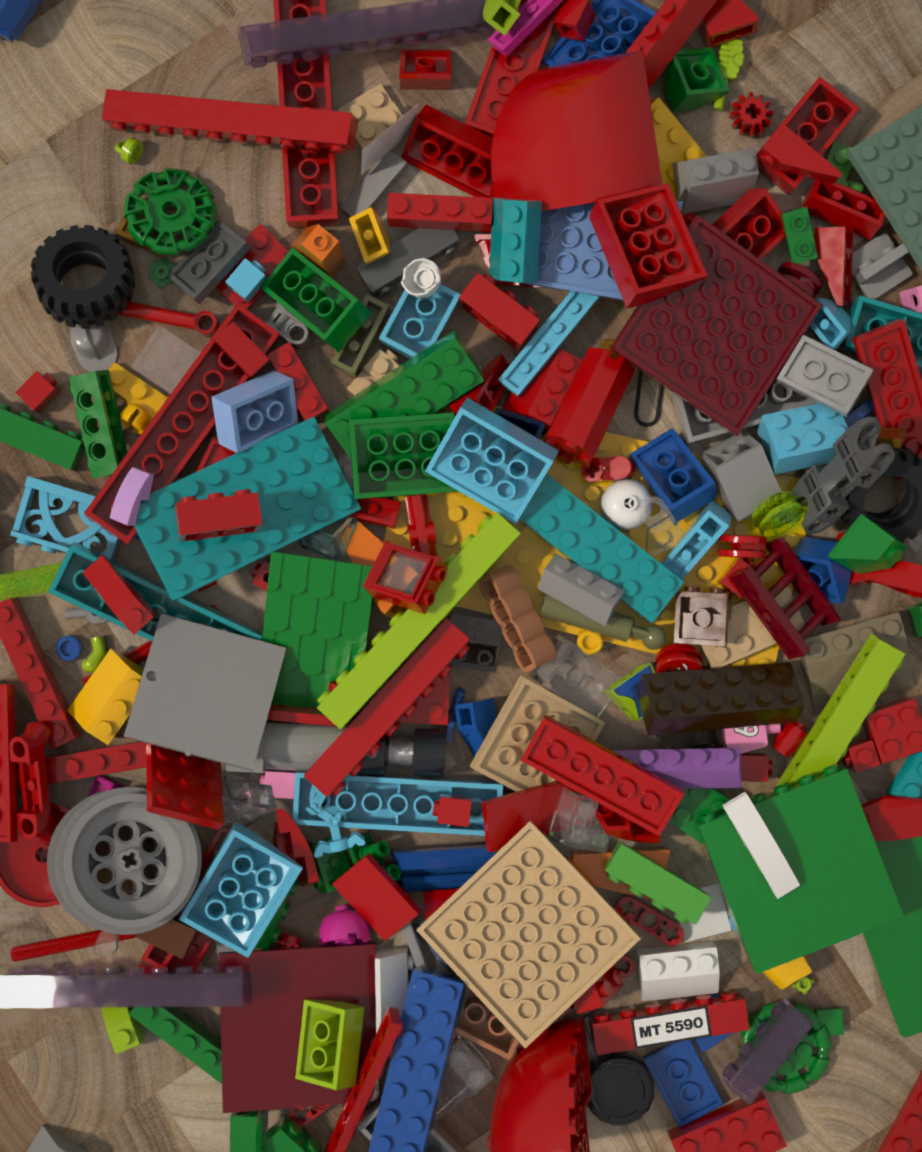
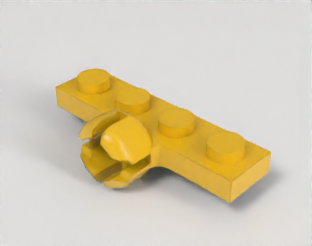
(140, 398)

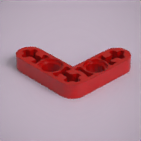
(662, 935)

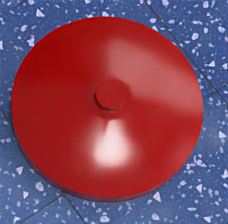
(25, 867)

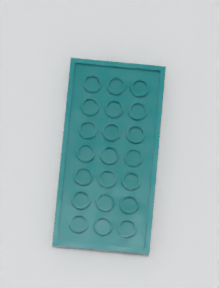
(297, 495)

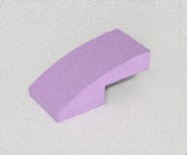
(132, 490)

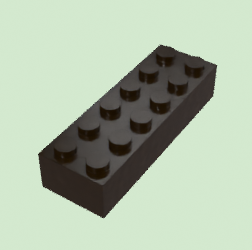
(719, 698)

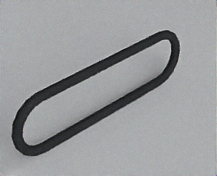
(638, 399)

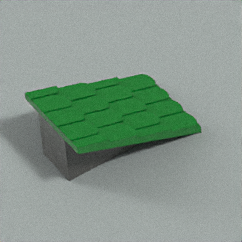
(320, 619)

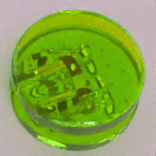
(777, 514)

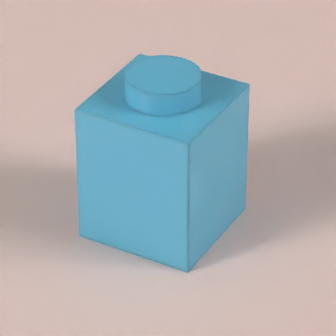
(247, 279)

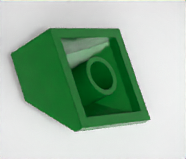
(694, 79)
(867, 547)

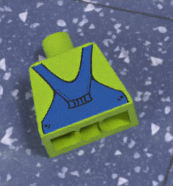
(624, 691)

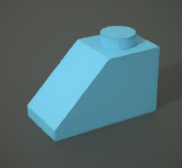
(831, 323)

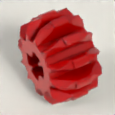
(757, 109)

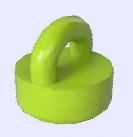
(130, 150)

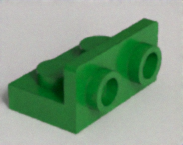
(799, 235)
(328, 867)

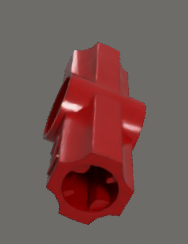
(420, 525)

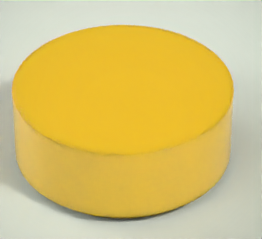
(589, 641)

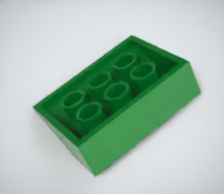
(393, 454)

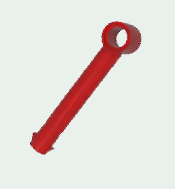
(172, 317)

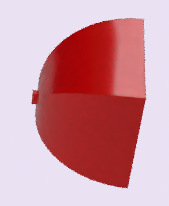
(577, 134)

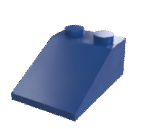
(674, 474)

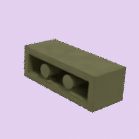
(356, 350)

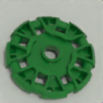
(170, 225)
(800, 1056)

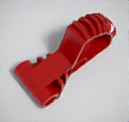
(902, 577)

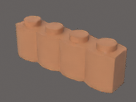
(515, 614)

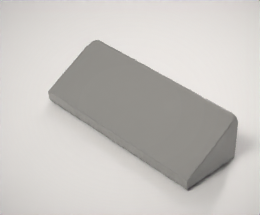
(375, 184)

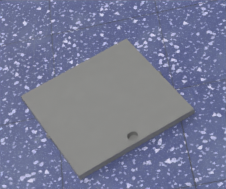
(205, 692)

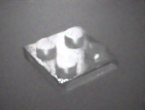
(165, 359)

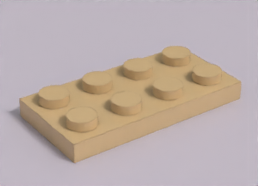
(747, 633)

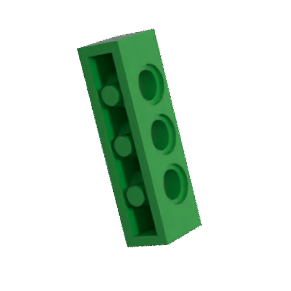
(106, 412)

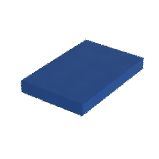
(683, 1081)

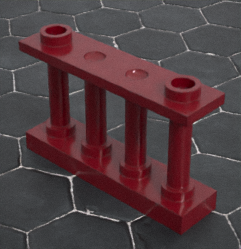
(767, 609)

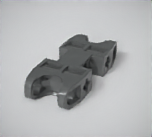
(856, 464)

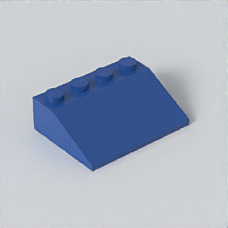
(611, 33)

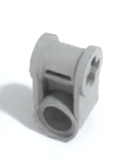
(286, 325)

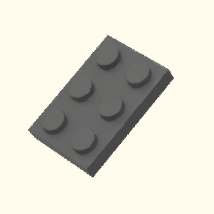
(209, 263)

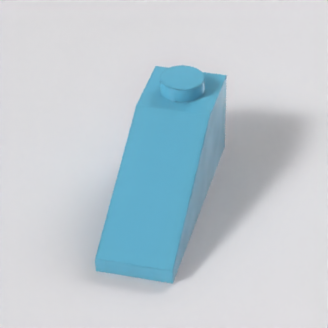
(697, 539)

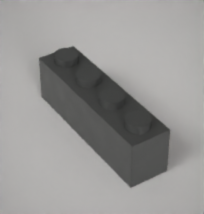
(419, 244)

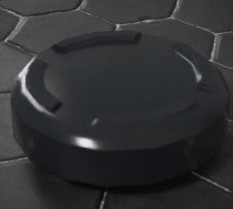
(620, 1088)

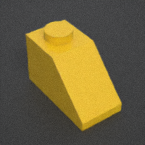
(370, 234)

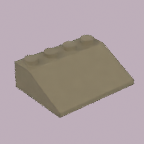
(837, 648)

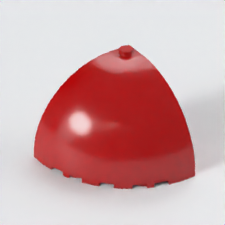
(545, 1094)

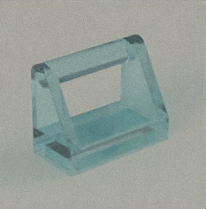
(331, 545)

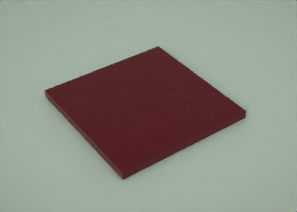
(720, 336)
(264, 1036)

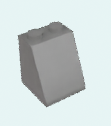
(740, 474)

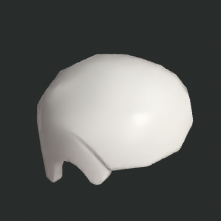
(421, 278)

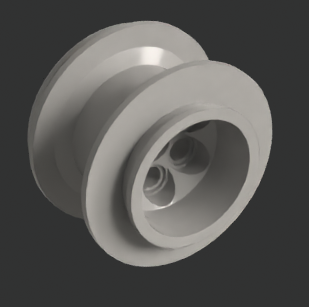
(75, 864)

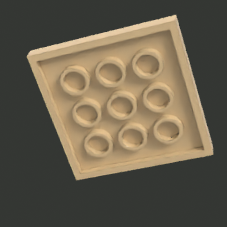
(515, 727)

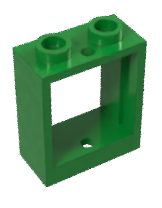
(246, 1131)

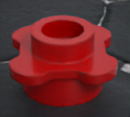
(288, 941)

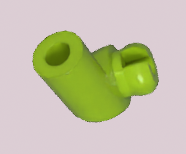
(99, 652)

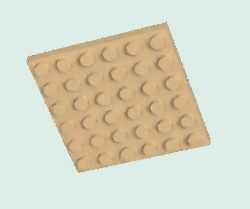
(528, 934)

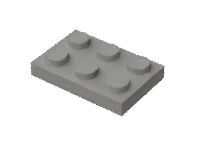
(825, 375)

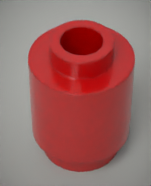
(789, 739)

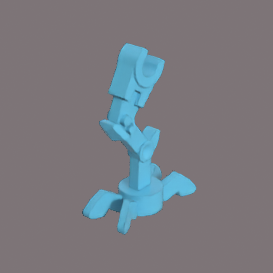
(338, 842)

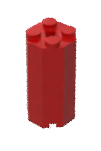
(589, 406)

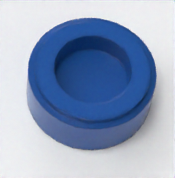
(69, 648)

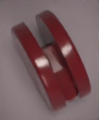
(801, 277)

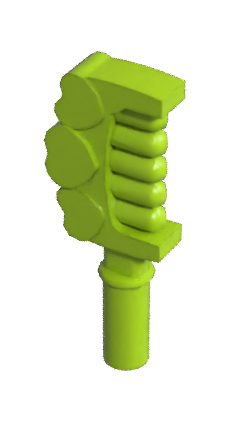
(730, 62)

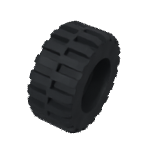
(76, 248)
(906, 516)

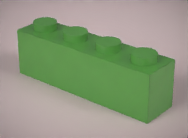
(656, 882)

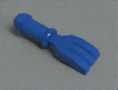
(458, 698)

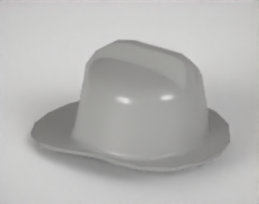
(94, 347)

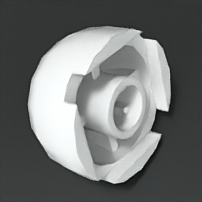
(614, 508)

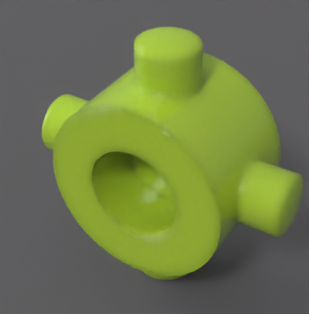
(803, 984)

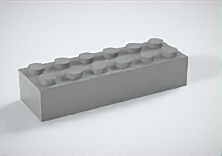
(698, 427)

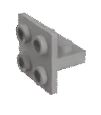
(879, 266)

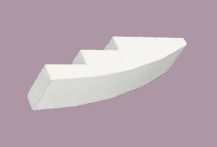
(761, 845)

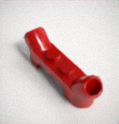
(29, 752)

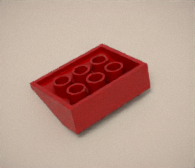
(646, 244)

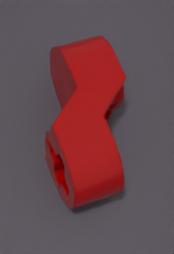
(619, 466)

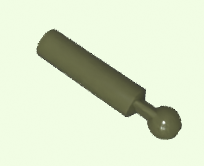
(618, 627)

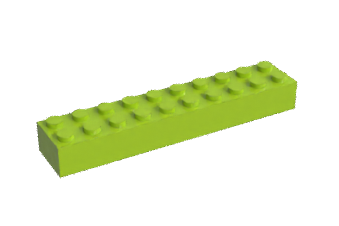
(412, 628)

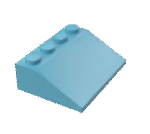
(491, 460)
(240, 890)

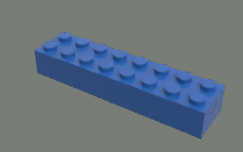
(418, 1062)

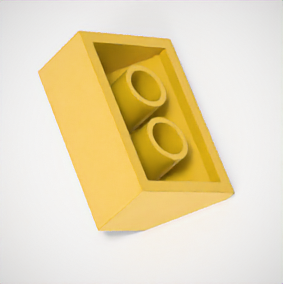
(107, 696)

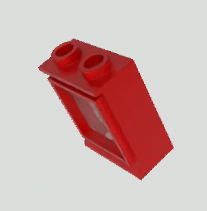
(405, 577)

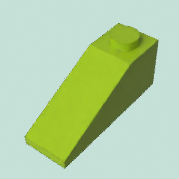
(122, 1028)

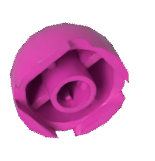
(343, 928)

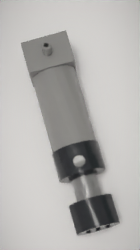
(300, 745)

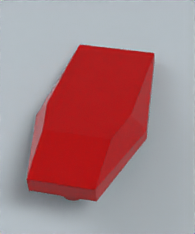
(894, 817)

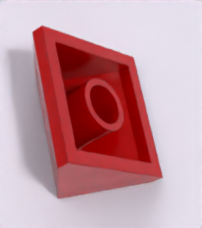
(425, 69)

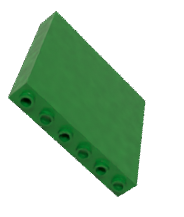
(832, 857)

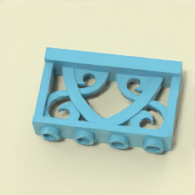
(47, 495)

